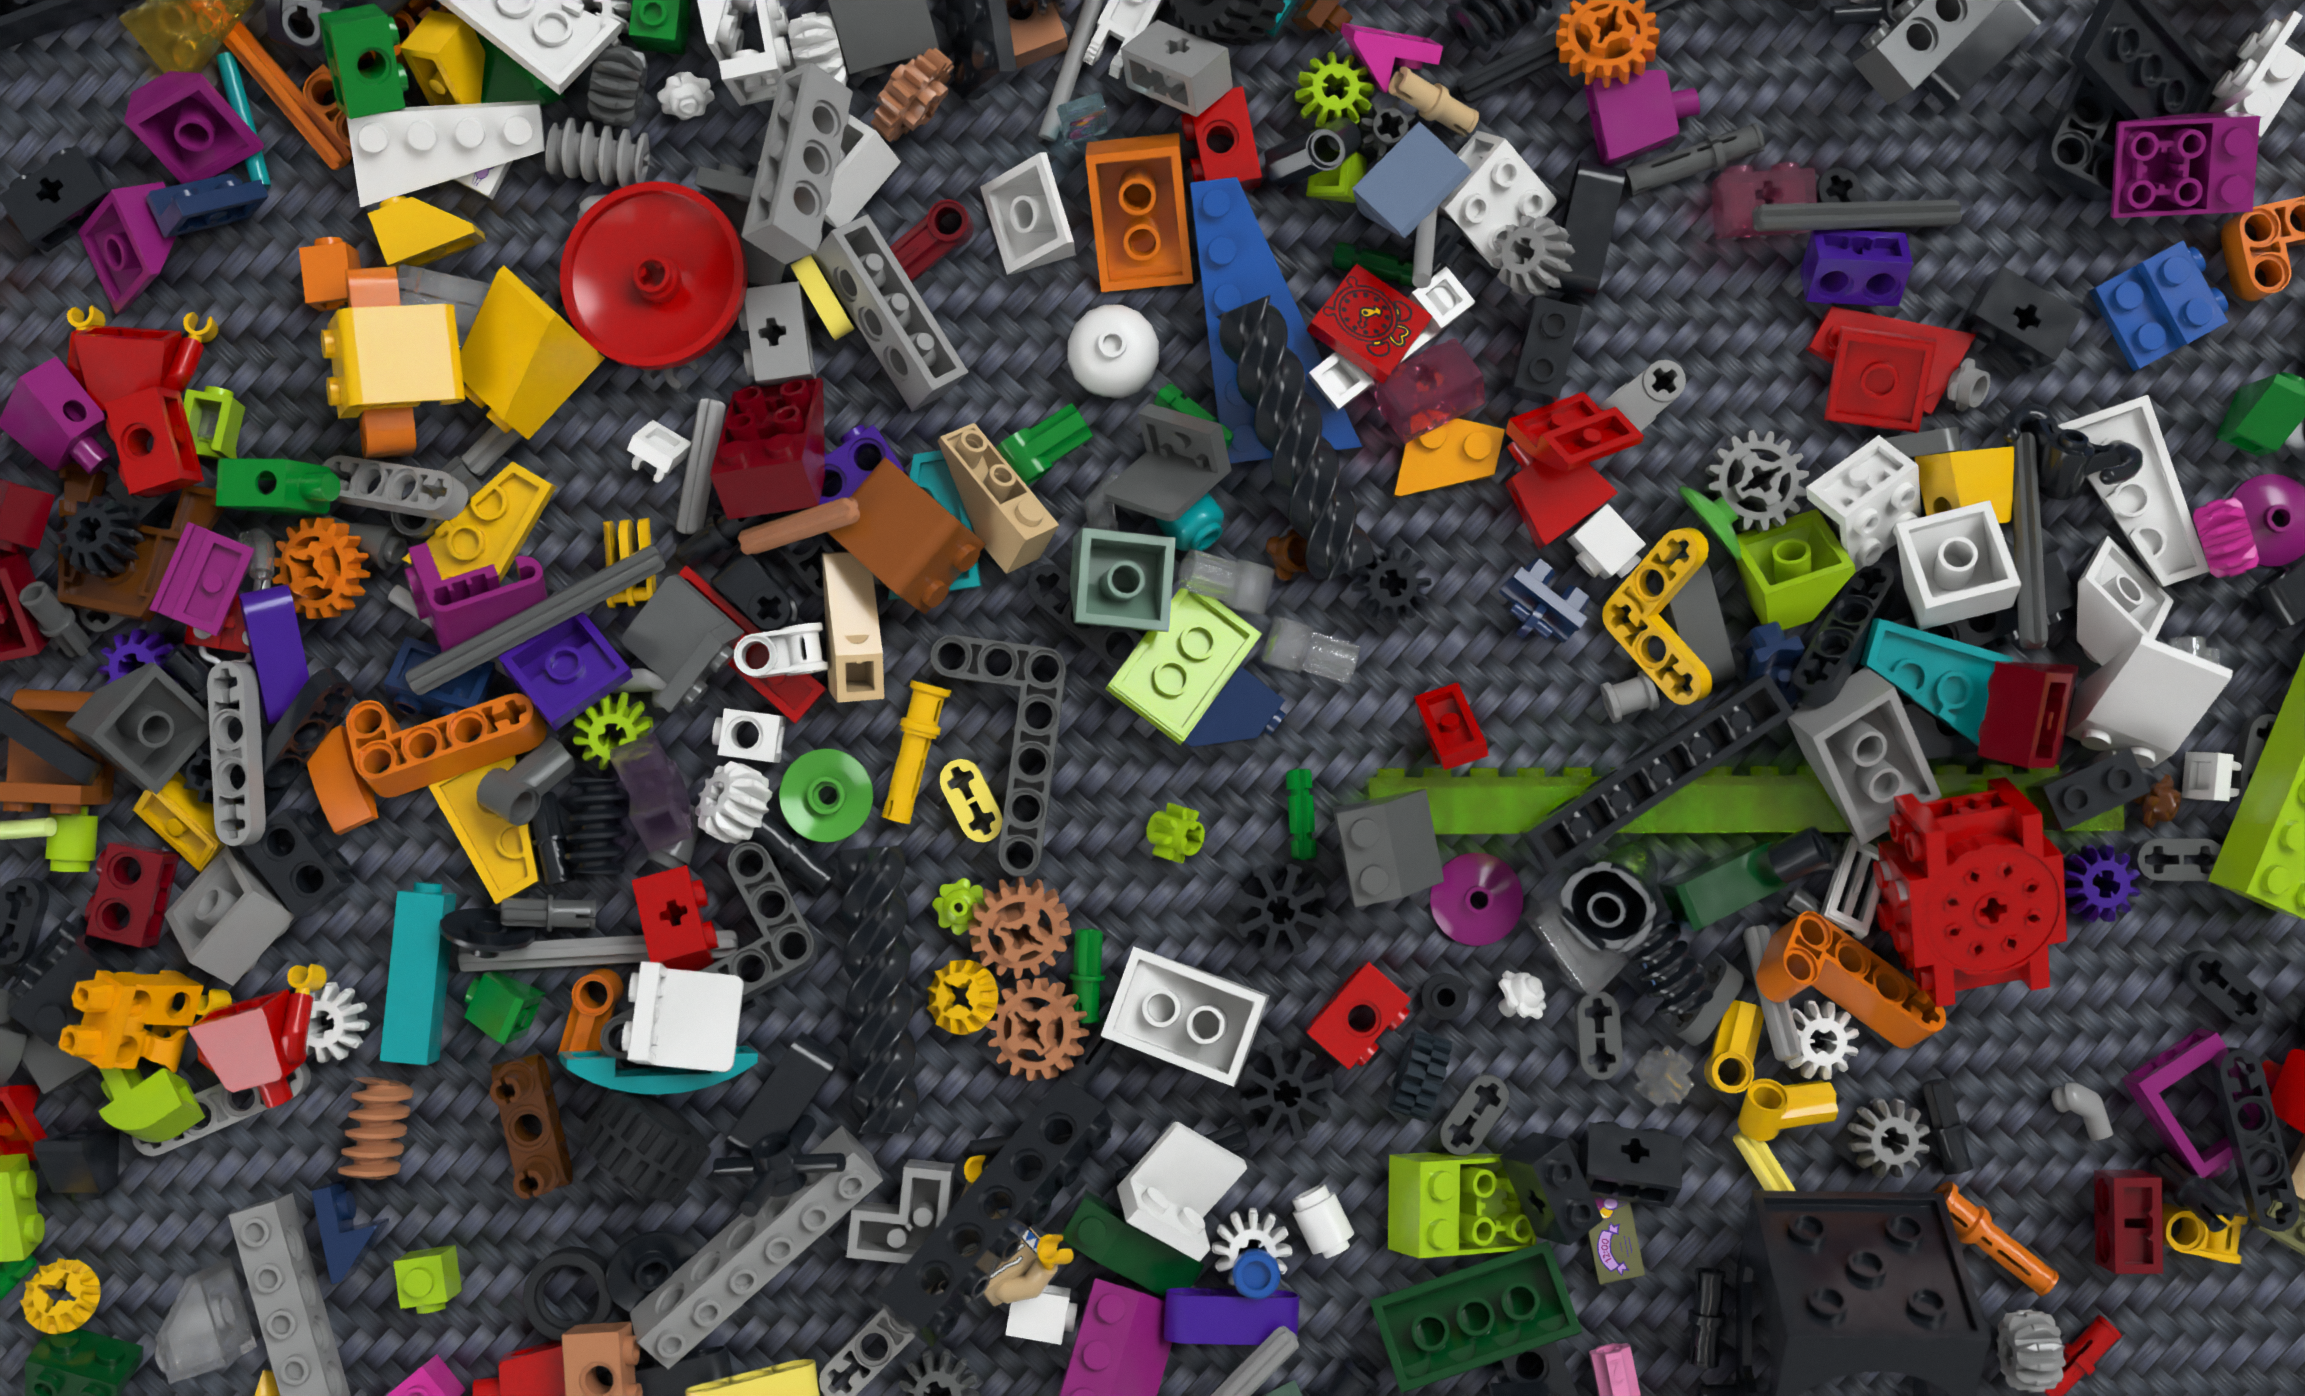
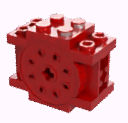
(1971, 891)

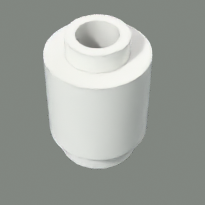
(1322, 1221)

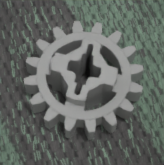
(1748, 465)

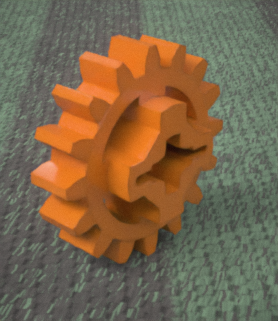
(1611, 39)
(321, 567)

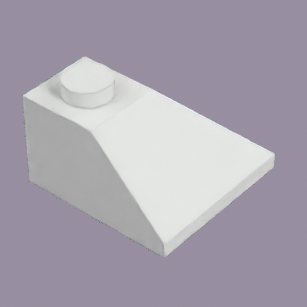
(2116, 603)

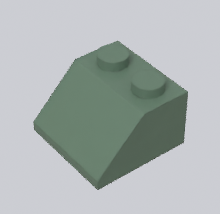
(1122, 579)

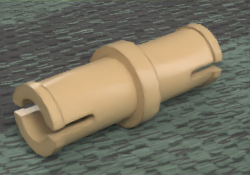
(1433, 102)

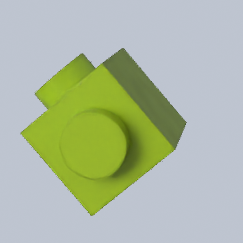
(427, 1278)

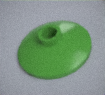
(1717, 517)
(801, 795)

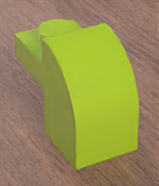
(150, 1107)

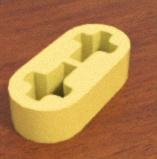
(822, 297)
(961, 806)

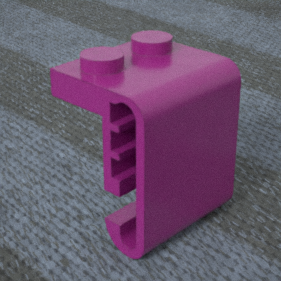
(471, 600)

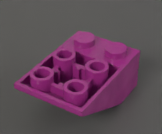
(2185, 164)

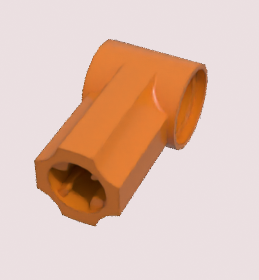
(588, 1016)

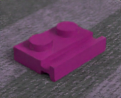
(203, 579)

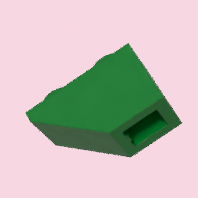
(2264, 414)

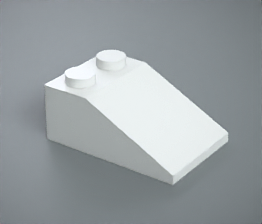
(2145, 700)
(1185, 1016)

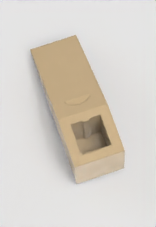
(997, 500)
(851, 630)

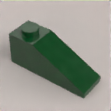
(1108, 1239)

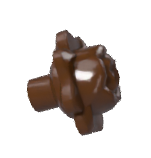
(2160, 803)

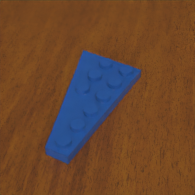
(1236, 271)

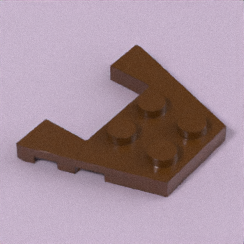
(134, 591)

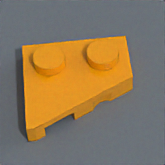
(1448, 456)

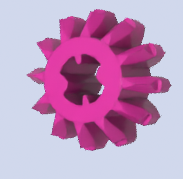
(2225, 537)

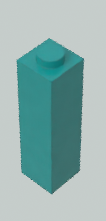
(417, 976)

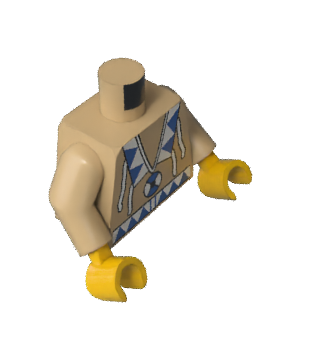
(1030, 1267)

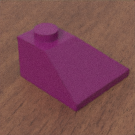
(189, 126)
(125, 244)

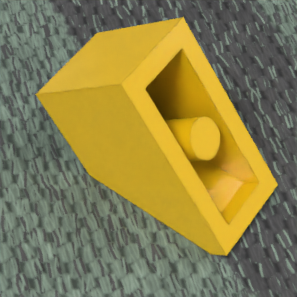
(446, 59)
(420, 233)

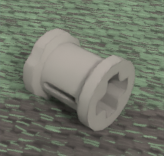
(1629, 696)

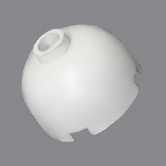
(1113, 351)

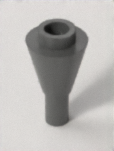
(381, 542)

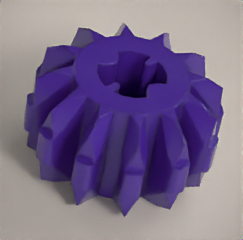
(133, 651)
(2107, 868)

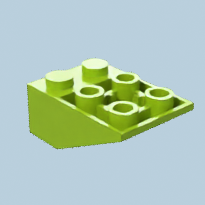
(1453, 1206)

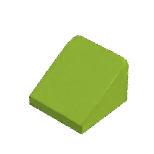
(1338, 183)

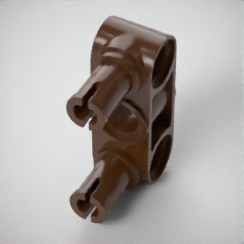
(537, 1159)

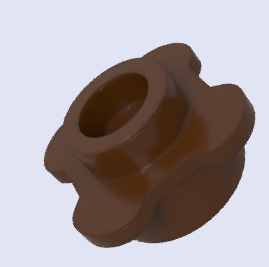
(1278, 549)

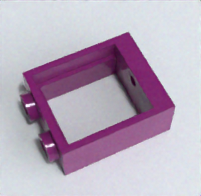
(2163, 1071)

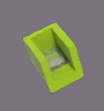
(214, 421)

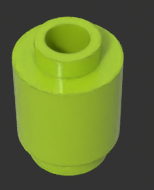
(73, 843)

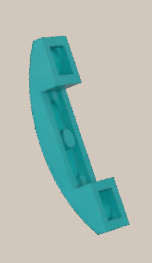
(600, 1069)

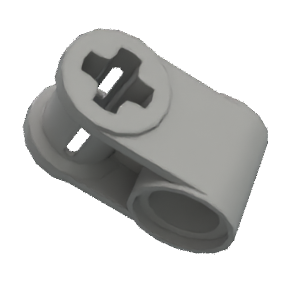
(1639, 399)

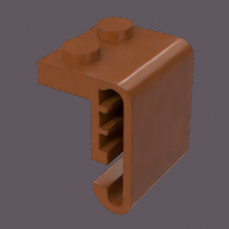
(908, 538)
(36, 780)

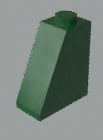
(1721, 886)

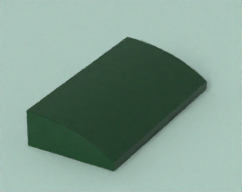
(1475, 1316)

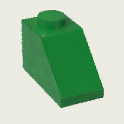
(502, 1006)

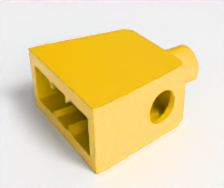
(1968, 479)

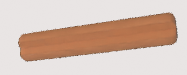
(799, 526)

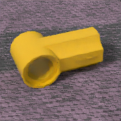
(1735, 1039)
(1774, 1107)

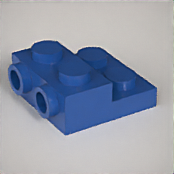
(2160, 305)

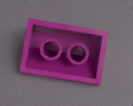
(1117, 1344)

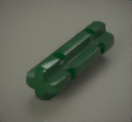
(1378, 263)

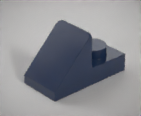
(342, 1241)

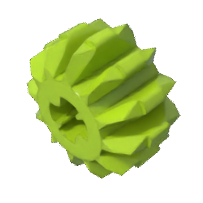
(1336, 77)
(595, 722)

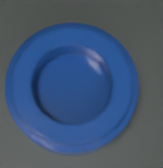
(1256, 1273)

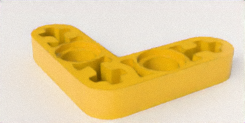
(1646, 611)

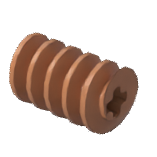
(377, 1129)

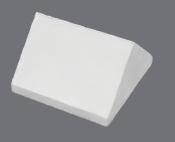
(1028, 216)

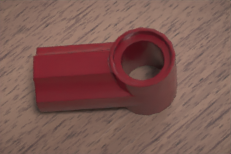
(924, 243)

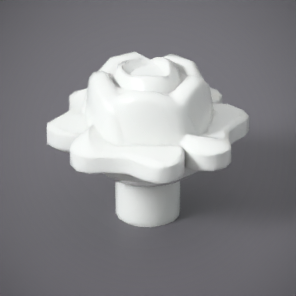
(685, 95)
(1522, 995)

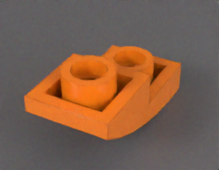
(338, 785)

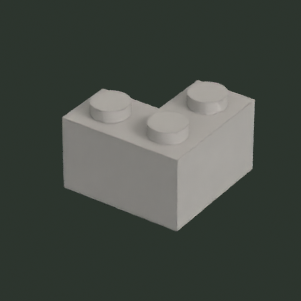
(898, 1231)

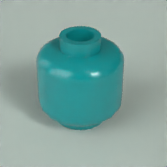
(1197, 526)

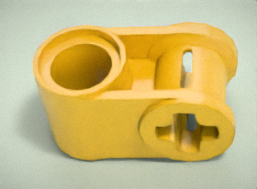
(2198, 1239)

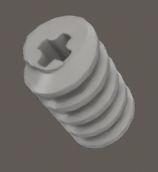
(597, 155)

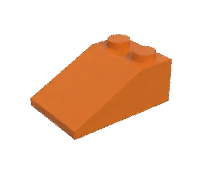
(1139, 212)

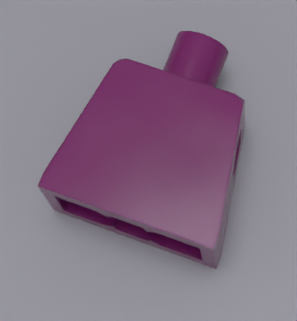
(1636, 115)
(55, 419)

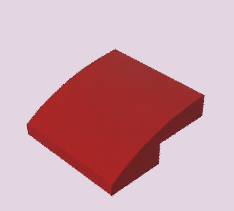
(1572, 432)

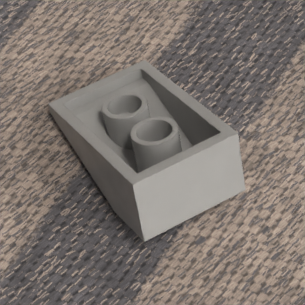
(1864, 753)

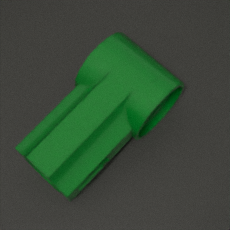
(1037, 449)

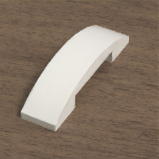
(1344, 381)

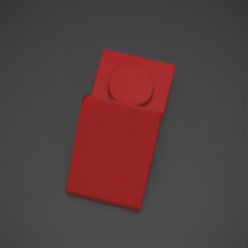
(1450, 727)
(17, 1121)

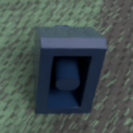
(1238, 712)

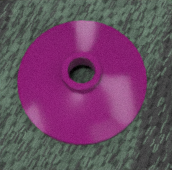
(2260, 499)
(1452, 904)

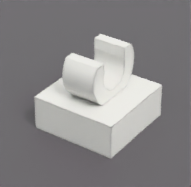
(659, 448)
(2209, 776)

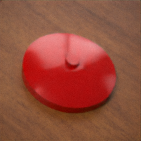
(653, 275)

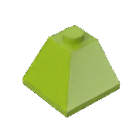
(1793, 569)

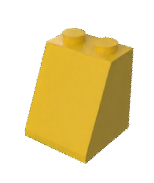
(522, 357)

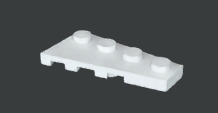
(439, 143)

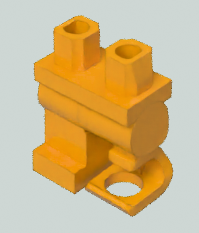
(115, 1017)

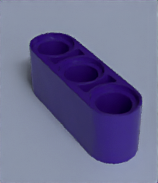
(274, 648)
(1226, 1316)

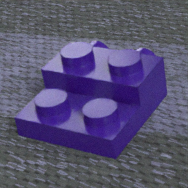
(565, 669)

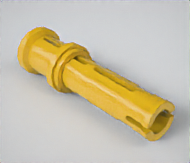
(919, 729)

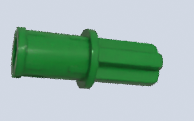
(1087, 972)

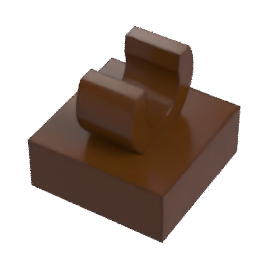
(1318, 13)

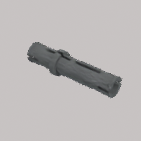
(1709, 154)

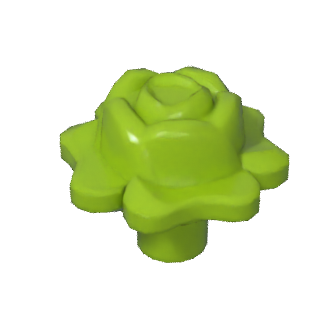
(956, 903)

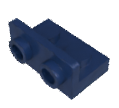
(205, 203)
(453, 696)

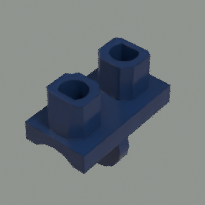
(1541, 607)
(1774, 656)

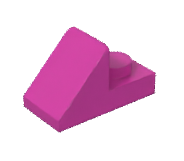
(1379, 48)

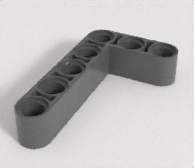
(1025, 737)
(768, 948)

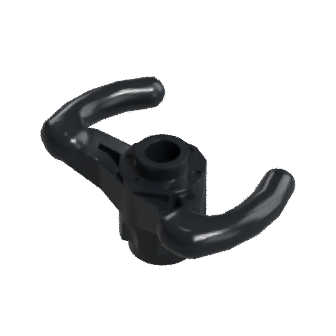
(2068, 453)

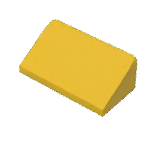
(182, 821)

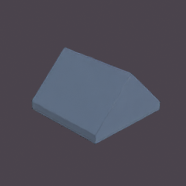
(1409, 181)

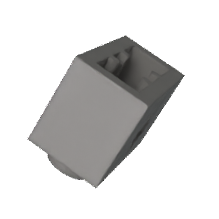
(1177, 68)
(783, 307)

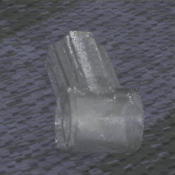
(1237, 583)
(1299, 649)

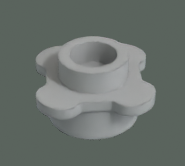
(1968, 385)

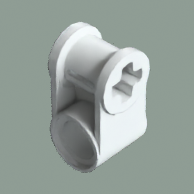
(785, 651)

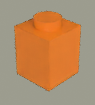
(324, 272)

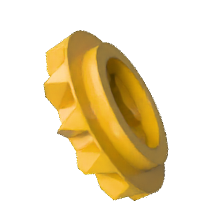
(981, 996)
(65, 1315)

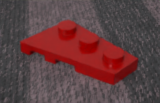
(1948, 354)

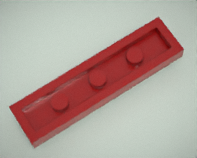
(790, 694)

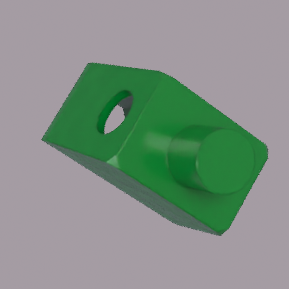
(298, 491)

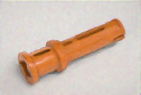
(1976, 1227)

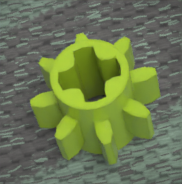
(1175, 833)

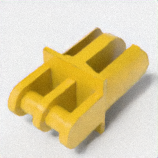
(628, 546)

